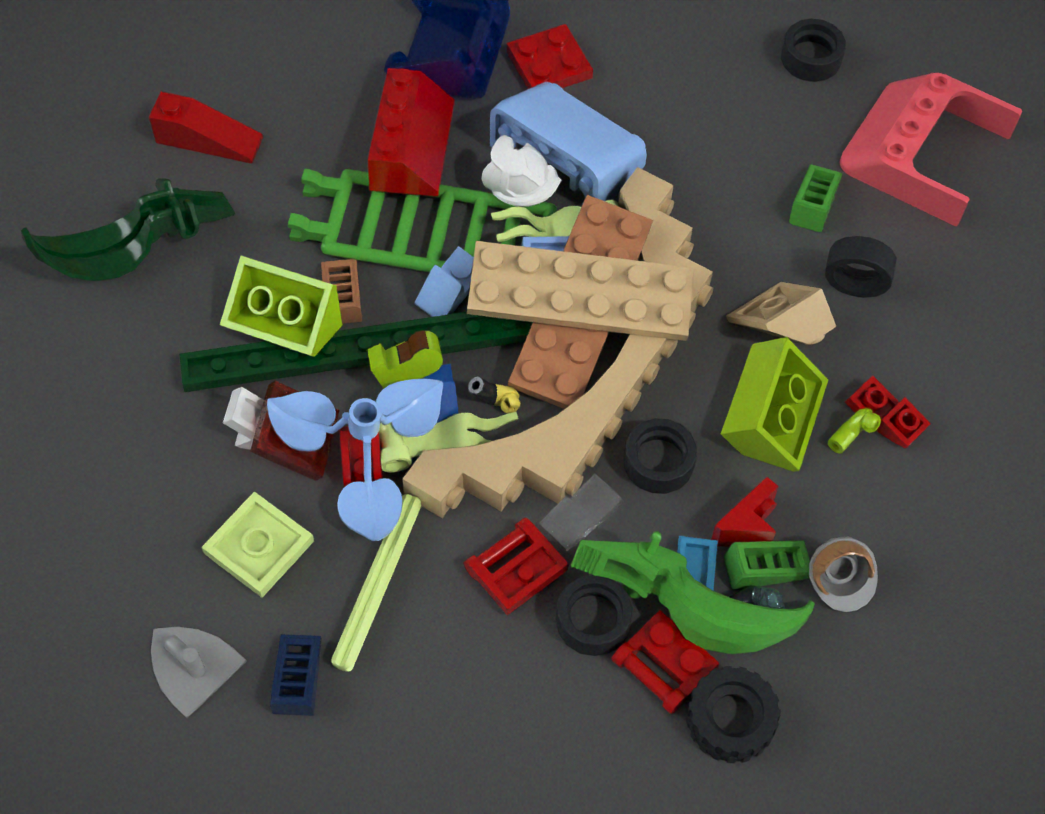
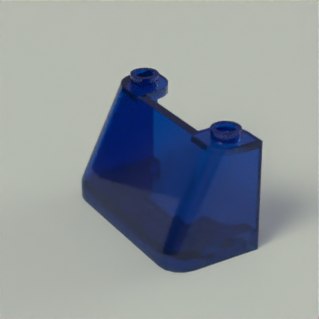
(456, 44)

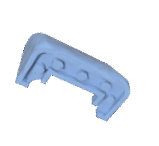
(570, 138)

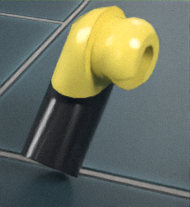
(495, 394)

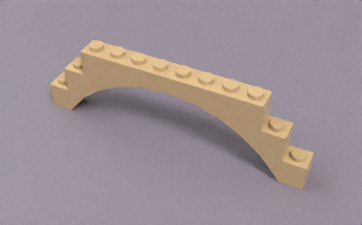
(561, 448)

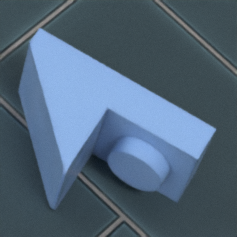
(446, 285)

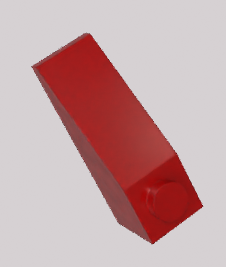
(199, 128)

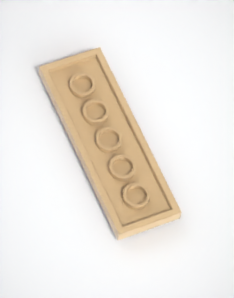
(581, 290)

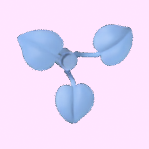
(307, 416)

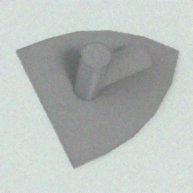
(191, 665)

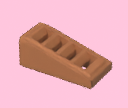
(349, 311)

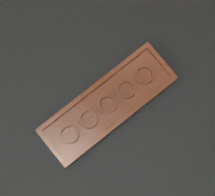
(559, 358)

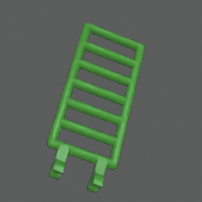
(327, 233)

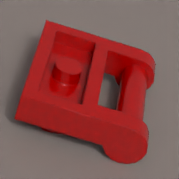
(523, 574)
(672, 653)

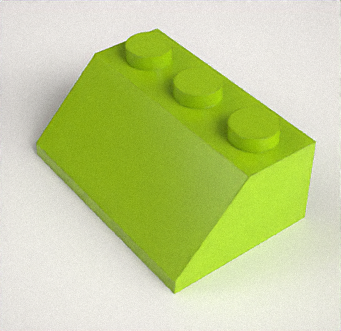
(775, 404)

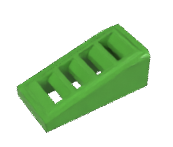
(815, 199)
(744, 568)

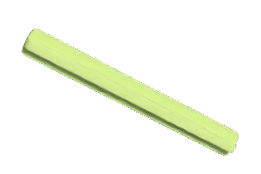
(375, 587)

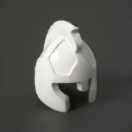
(519, 175)

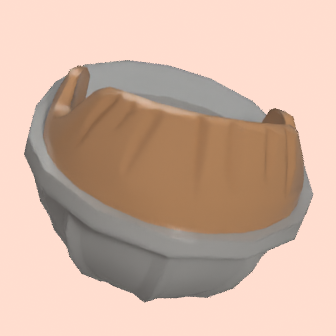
(844, 573)

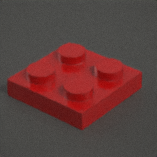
(550, 58)

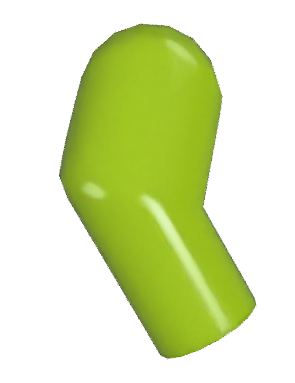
(847, 432)

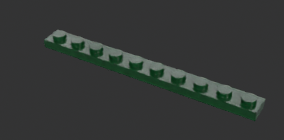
(344, 350)

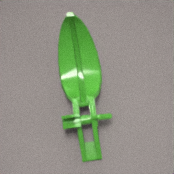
(698, 612)

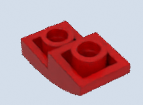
(899, 419)

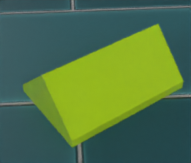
(282, 307)

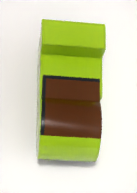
(407, 360)

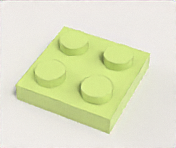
(258, 544)

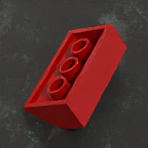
(410, 135)

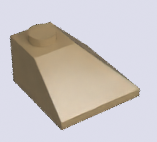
(787, 312)

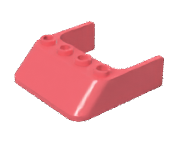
(899, 125)

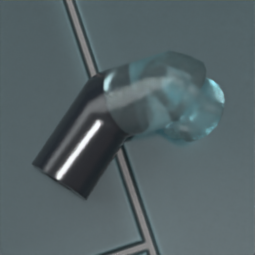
(760, 596)

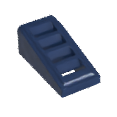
(296, 704)

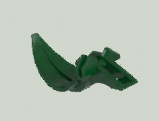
(123, 244)

